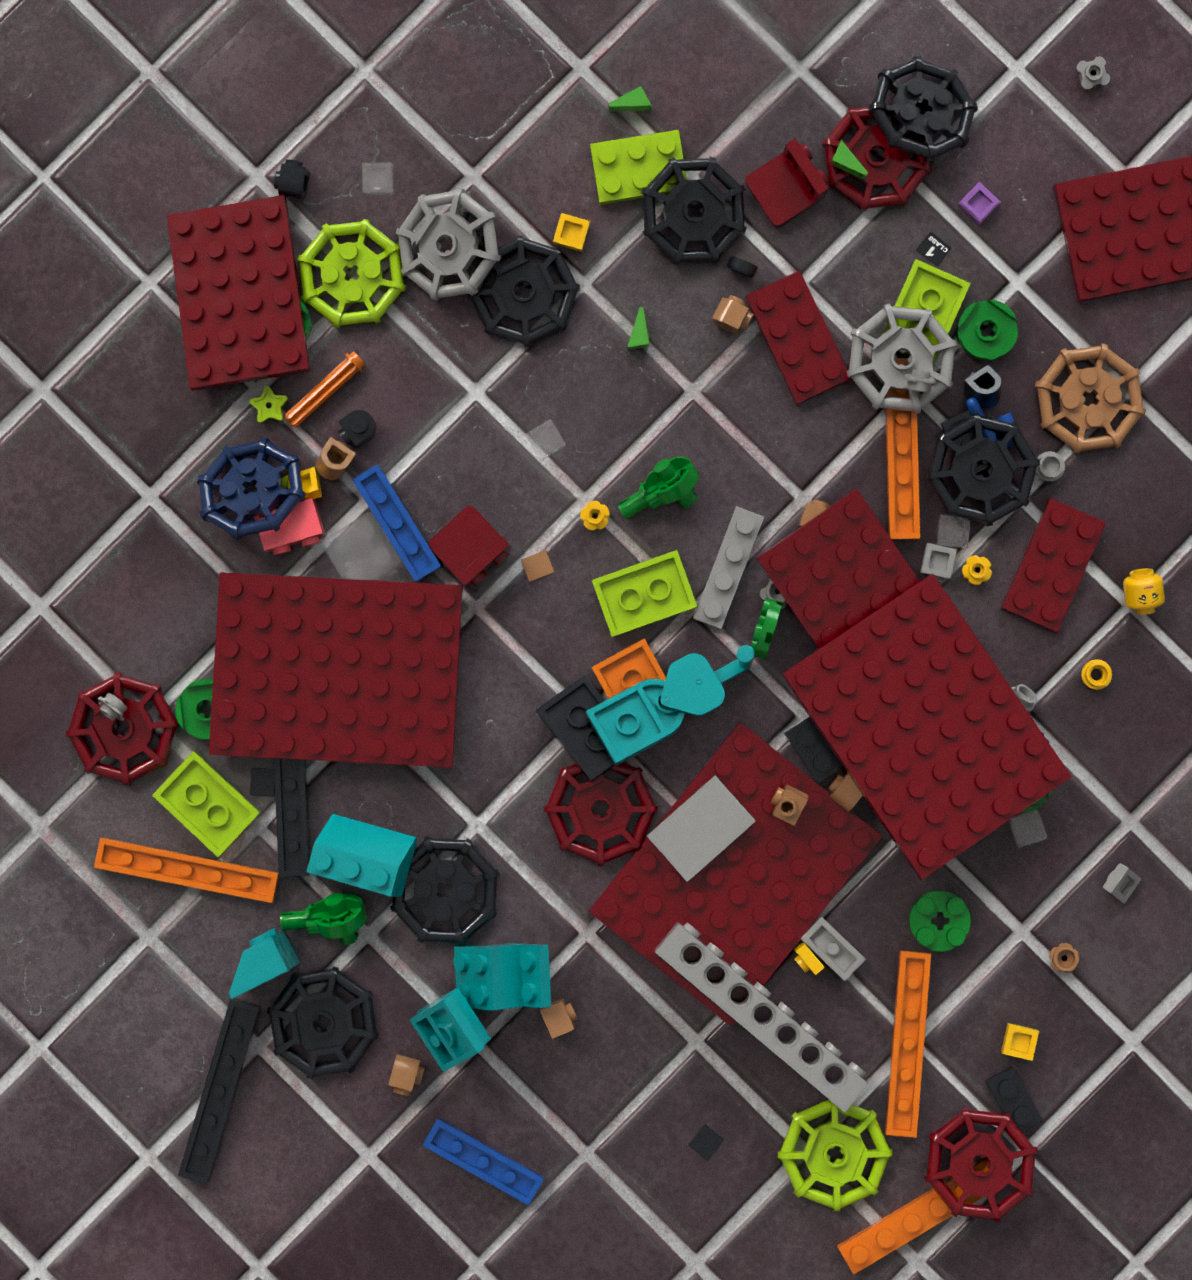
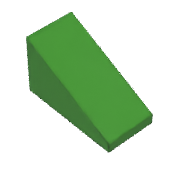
(633, 101)
(848, 162)
(639, 334)

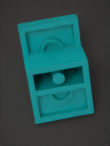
(503, 975)
(450, 1029)

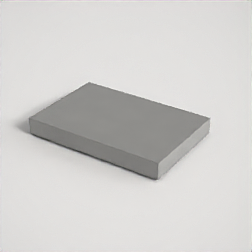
(701, 828)

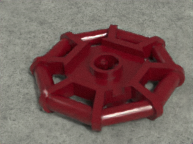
(879, 173)
(116, 745)
(593, 825)
(978, 1182)

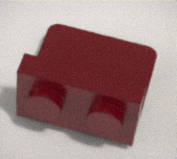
(787, 184)
(469, 546)

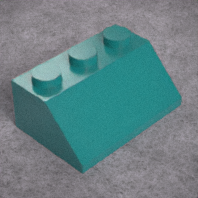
(363, 855)
(265, 959)

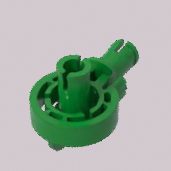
(664, 486)
(336, 908)

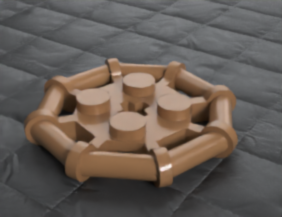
(1107, 396)

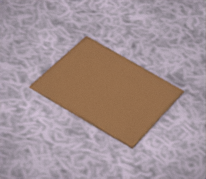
(537, 565)

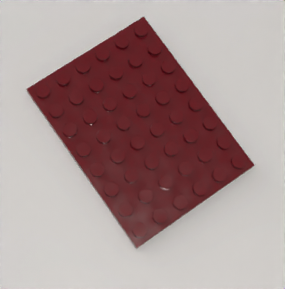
(336, 669)
(926, 726)
(759, 889)

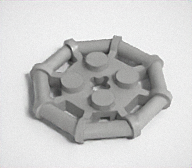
(464, 244)
(884, 357)

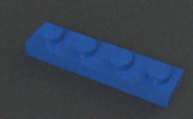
(396, 523)
(483, 1161)

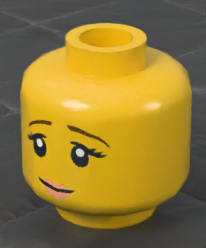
(1143, 591)

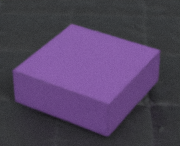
(979, 203)

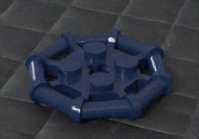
(247, 473)

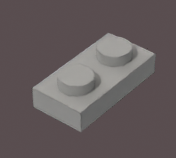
(832, 948)

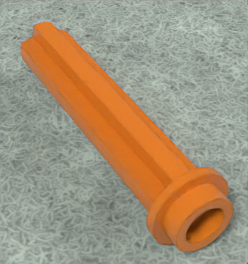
(325, 389)

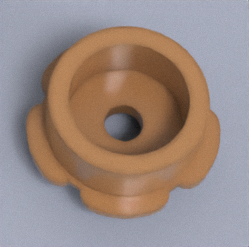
(1072, 958)

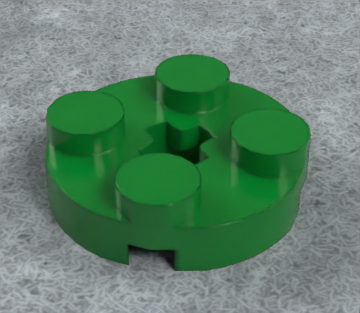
(983, 313)
(766, 627)
(188, 708)
(952, 908)

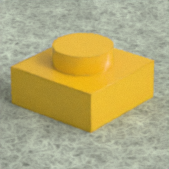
(571, 232)
(310, 483)
(807, 959)
(1020, 1041)

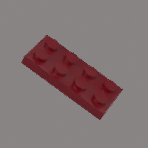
(797, 337)
(1053, 565)

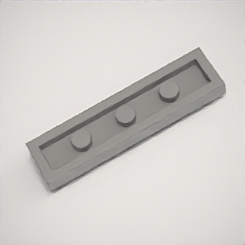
(728, 567)

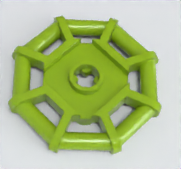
(334, 274)
(842, 1170)

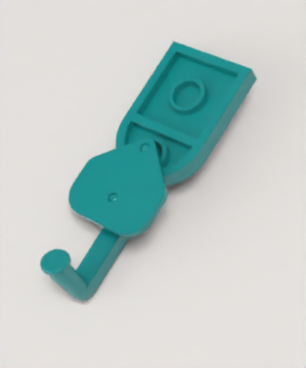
(637, 722)

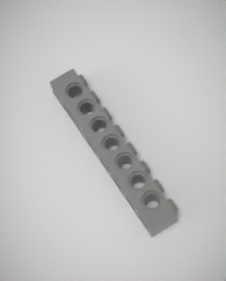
(840, 1092)

